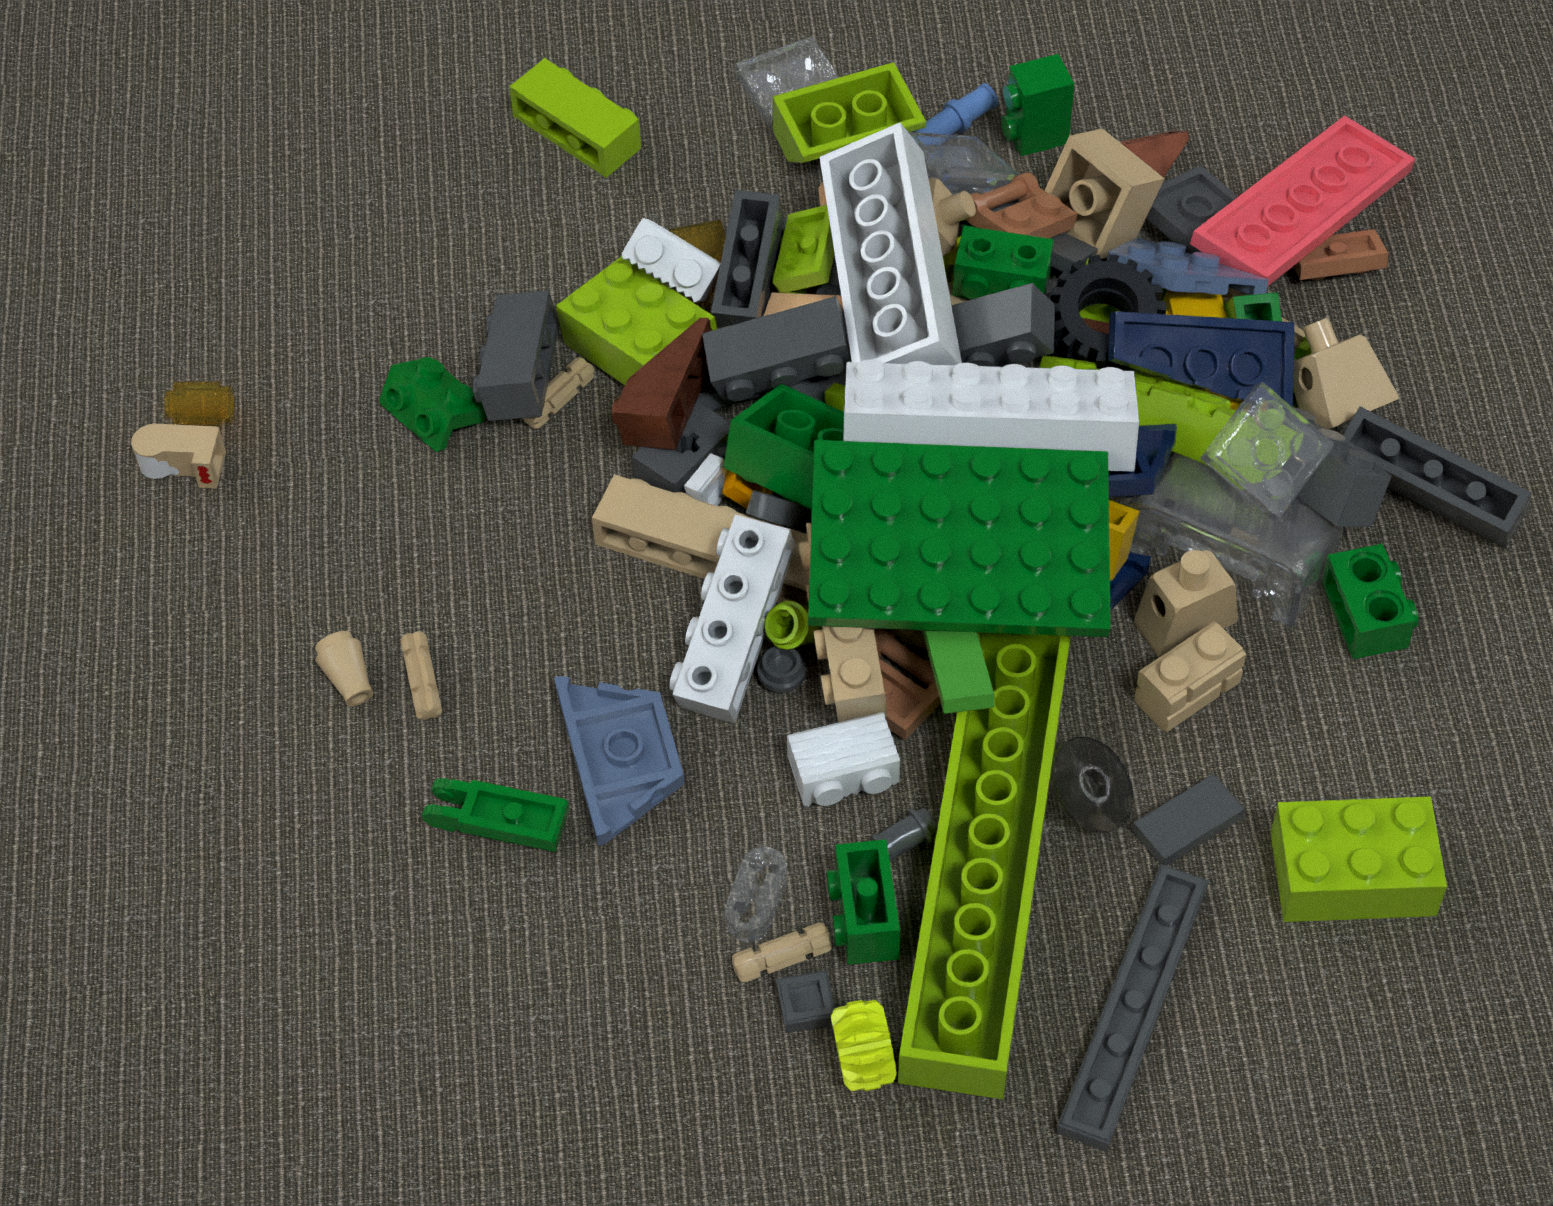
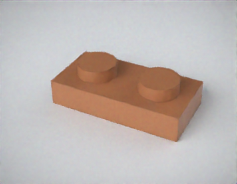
(1344, 254)

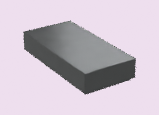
(1188, 820)

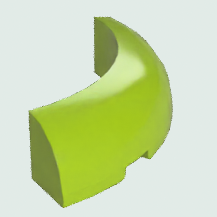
(1163, 401)

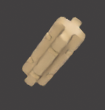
(563, 389)
(421, 675)
(782, 952)

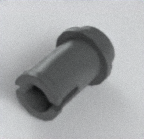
(908, 832)

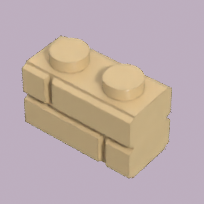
(1189, 676)

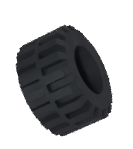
(1093, 284)

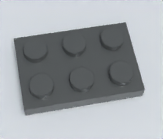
(1188, 203)

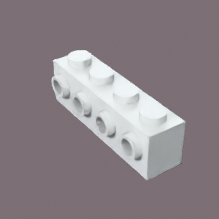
(732, 619)

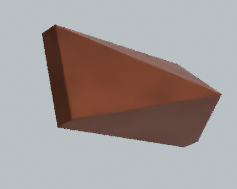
(1159, 149)

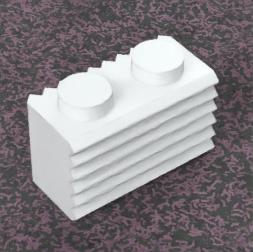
(672, 260)
(843, 759)

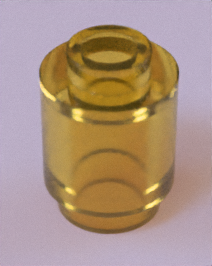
(200, 403)

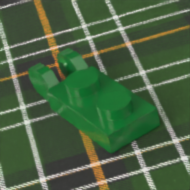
(498, 813)

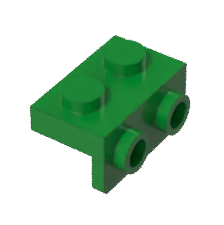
(430, 401)

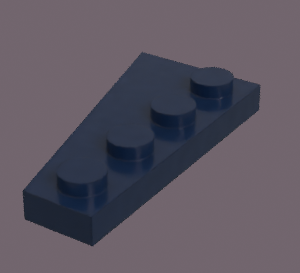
(1207, 352)

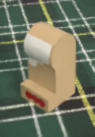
(180, 451)

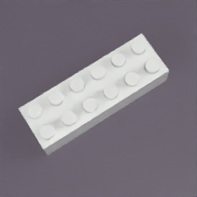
(889, 251)
(994, 407)

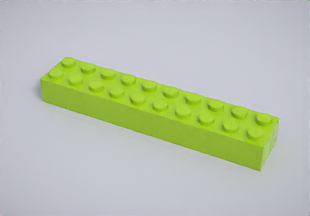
(985, 873)

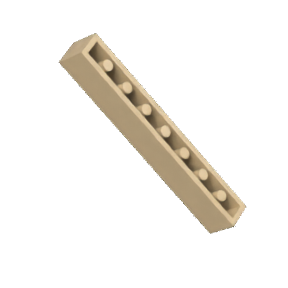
(685, 535)

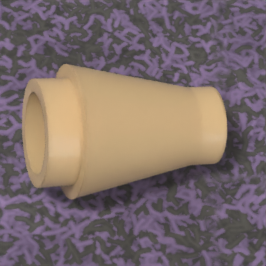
(344, 664)

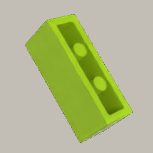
(575, 117)

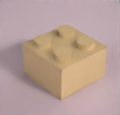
(1106, 189)

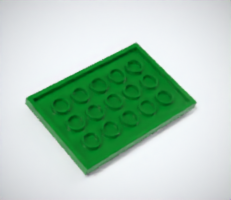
(960, 539)

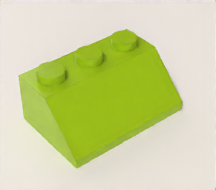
(842, 111)

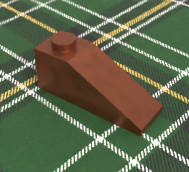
(664, 392)

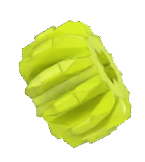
(863, 1045)

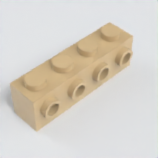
(853, 661)

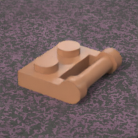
(1035, 214)
(905, 700)

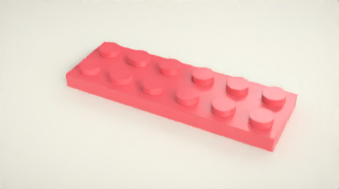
(1303, 200)

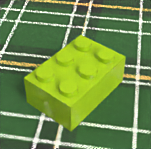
(624, 318)
(1358, 859)

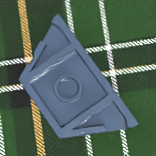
(1185, 271)
(619, 752)

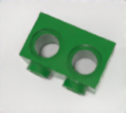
(1361, 603)

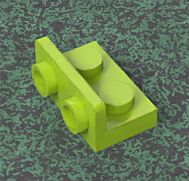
(804, 252)

